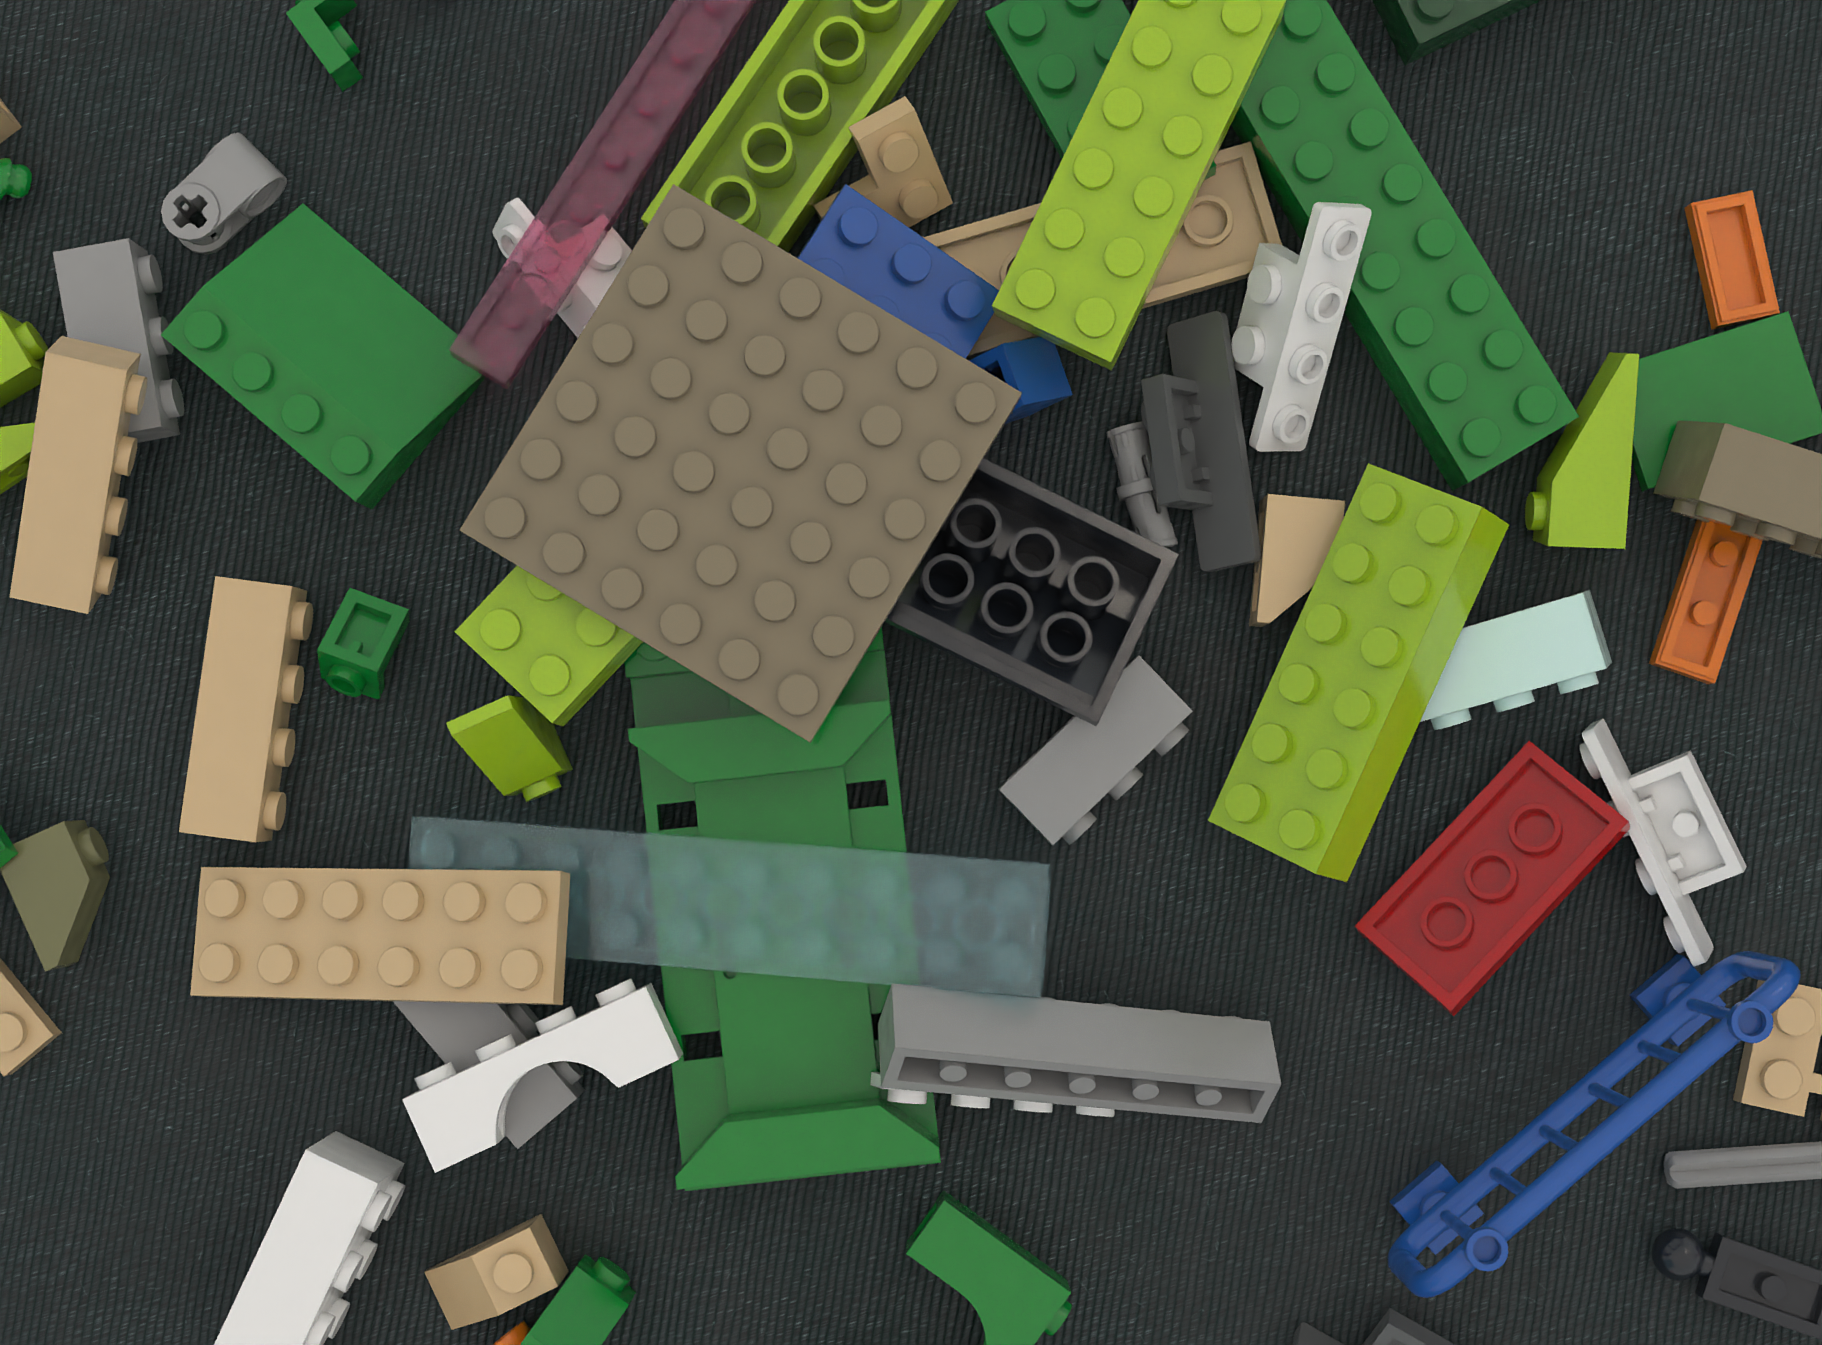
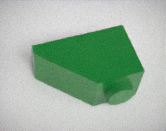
(584, 1306)

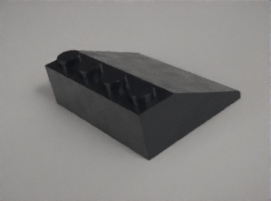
(1035, 591)

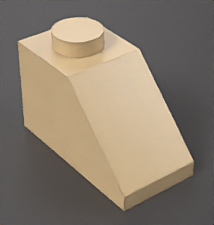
(1293, 545)
(498, 1274)

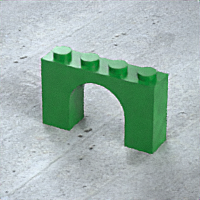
(1003, 1281)

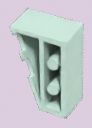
(1517, 654)

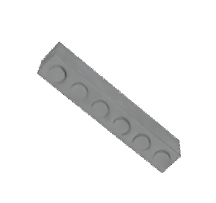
(1077, 1053)

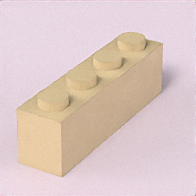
(76, 474)
(245, 710)

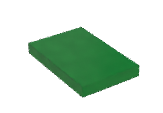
(1736, 377)

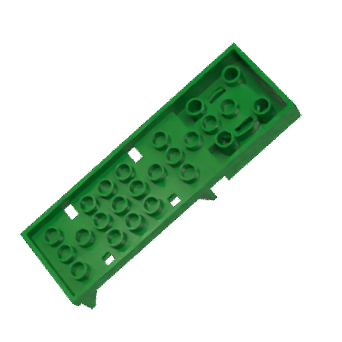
(794, 1049)

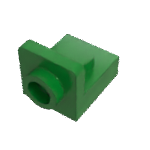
(327, 38)
(361, 644)

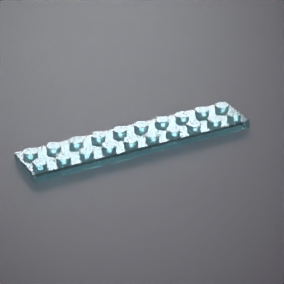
(773, 904)

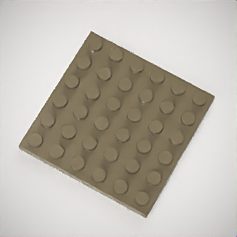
(741, 463)

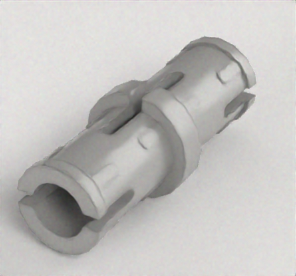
(1133, 462)

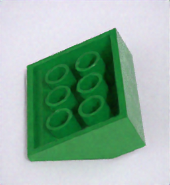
(327, 354)

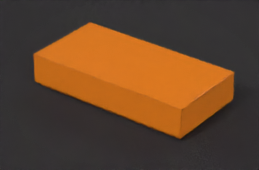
(1732, 259)

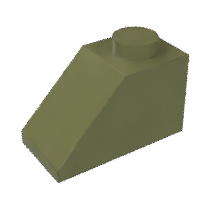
(58, 888)

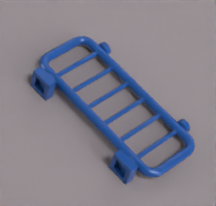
(1677, 1005)

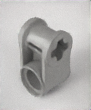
(226, 188)

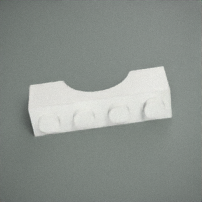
(467, 1109)

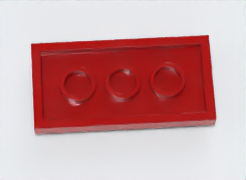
(1492, 877)

